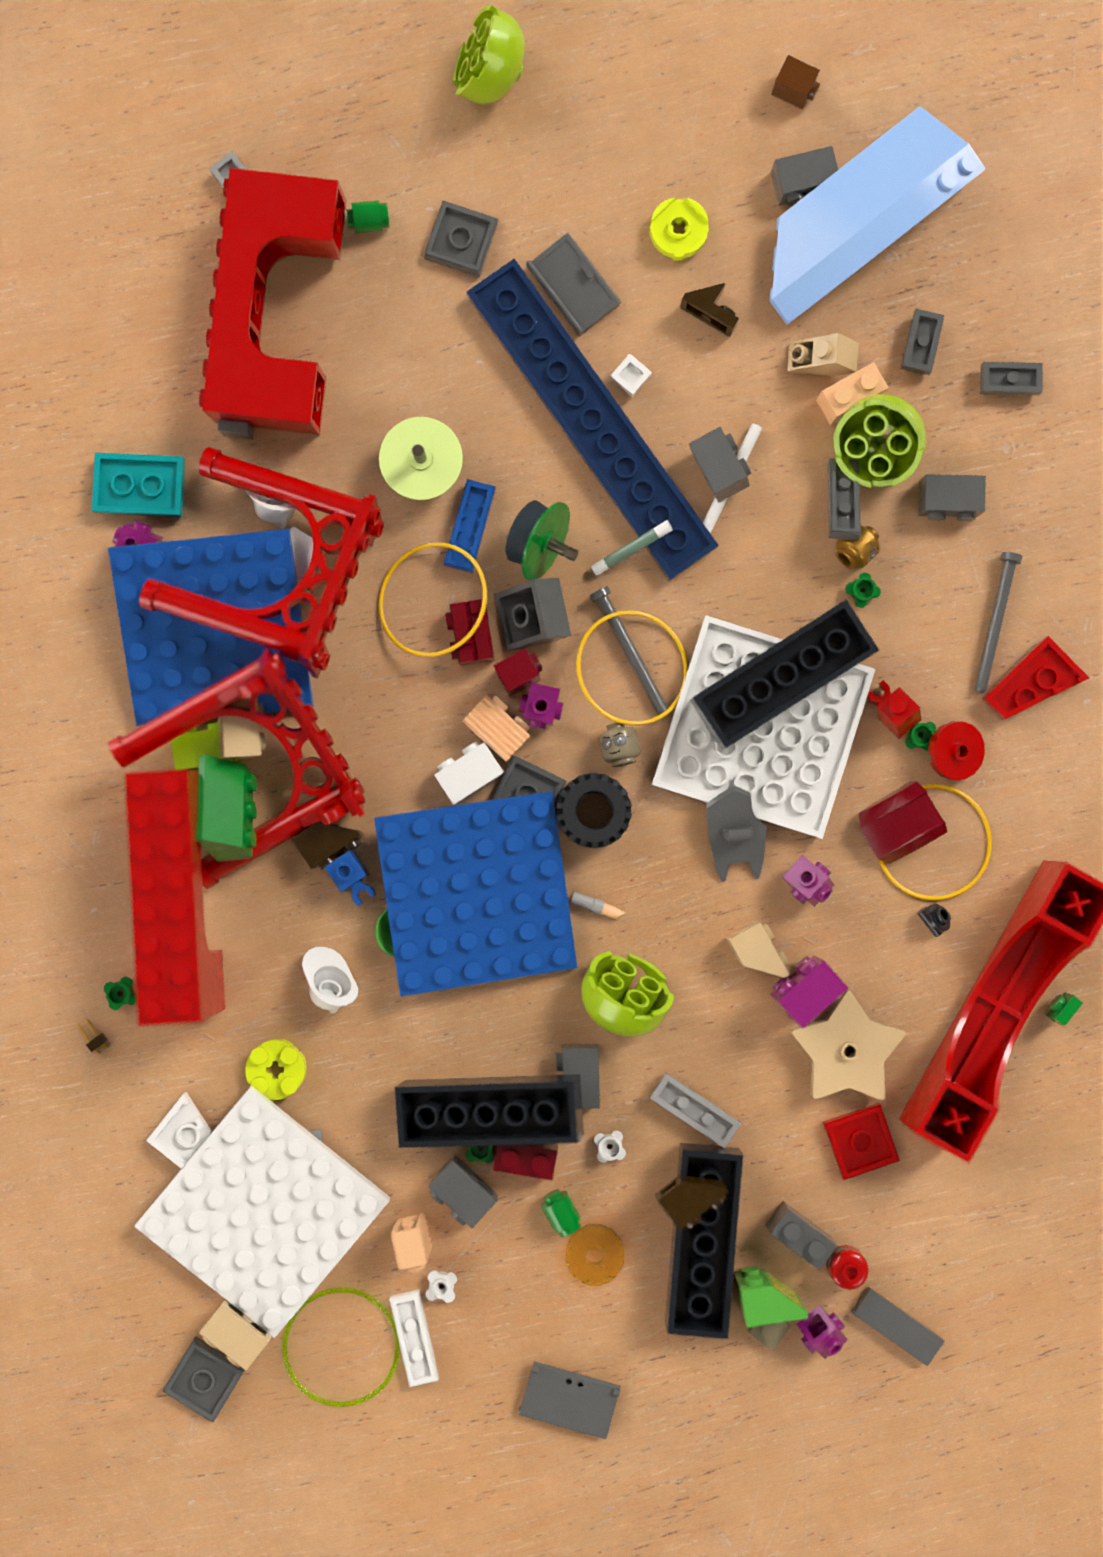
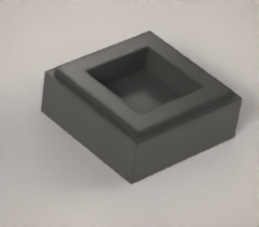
(235, 428)

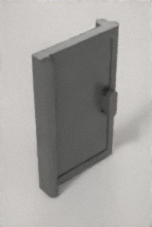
(566, 278)
(568, 1404)

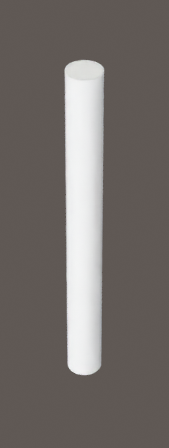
(744, 452)

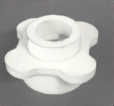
(606, 1154)
(437, 1278)

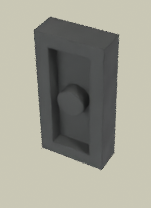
(922, 342)
(1011, 378)

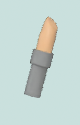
(596, 906)

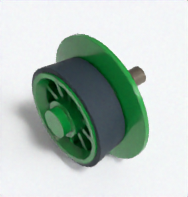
(539, 537)

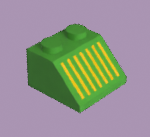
(766, 1299)

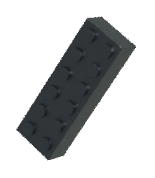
(784, 674)
(489, 1111)
(705, 1254)

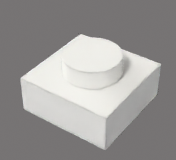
(631, 375)

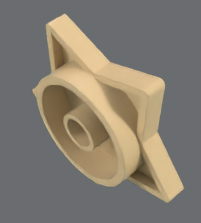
(826, 1043)

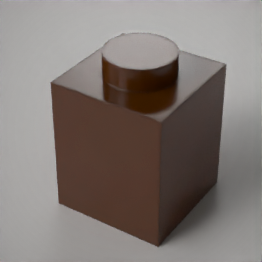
(796, 82)

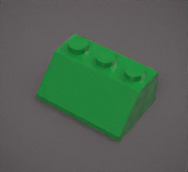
(226, 808)

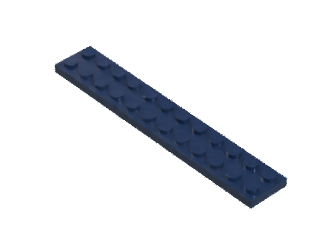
(590, 417)

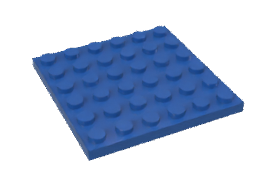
(179, 658)
(475, 893)

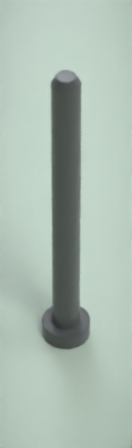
(1010, 560)
(631, 652)

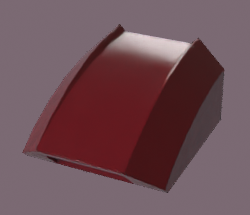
(901, 822)

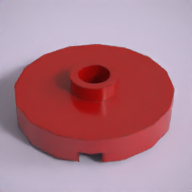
(945, 746)

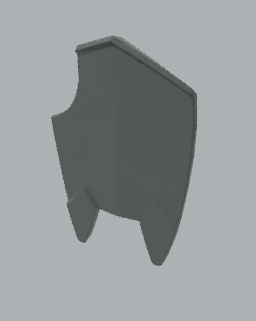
(735, 831)

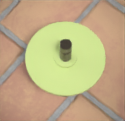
(420, 458)

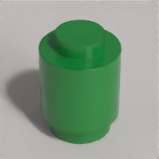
(368, 216)
(561, 1212)

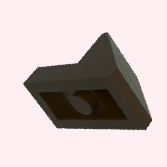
(703, 306)

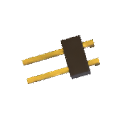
(97, 1041)

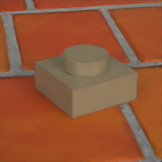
(769, 1334)

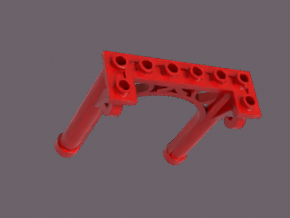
(361, 526)
(257, 678)

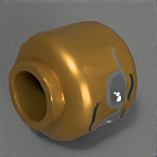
(858, 552)

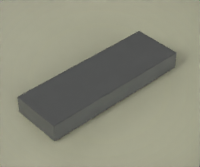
(843, 503)
(898, 1326)

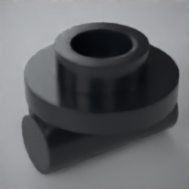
(935, 918)

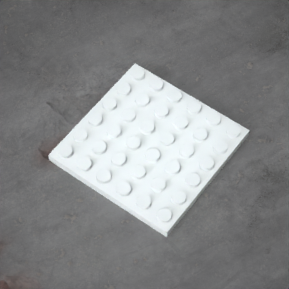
(786, 763)
(262, 1211)

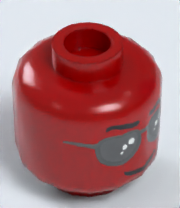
(847, 1267)

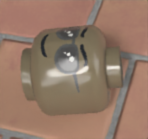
(619, 745)

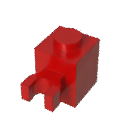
(896, 710)

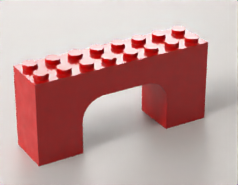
(261, 224)
(173, 965)

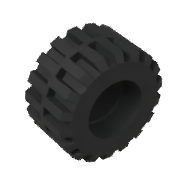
(619, 803)

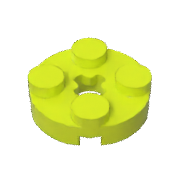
(679, 211)
(287, 1057)

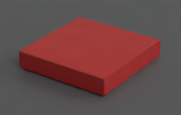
(861, 1141)

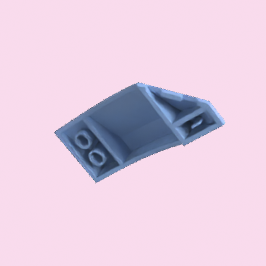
(866, 208)

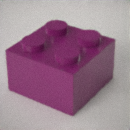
(808, 990)

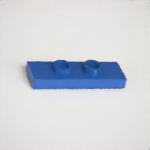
(470, 524)

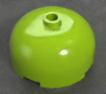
(490, 57)
(881, 456)
(624, 1009)

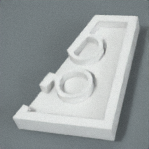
(180, 1132)

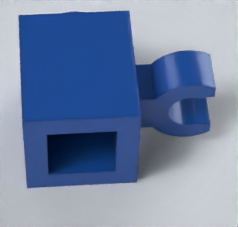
(348, 873)

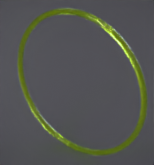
(385, 1382)

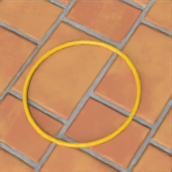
(480, 617)
(579, 676)
(986, 861)

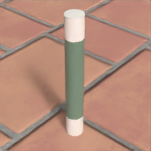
(632, 547)

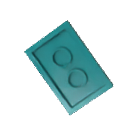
(138, 484)

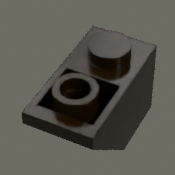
(322, 842)
(689, 1197)

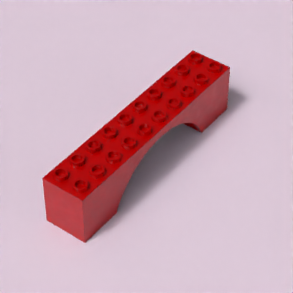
(964, 1078)

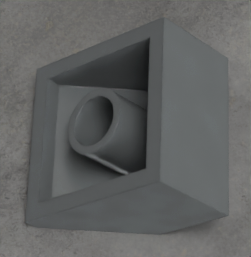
(532, 614)

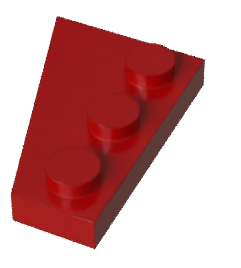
(1035, 678)

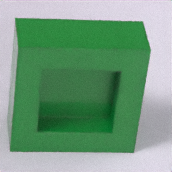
(1063, 1008)

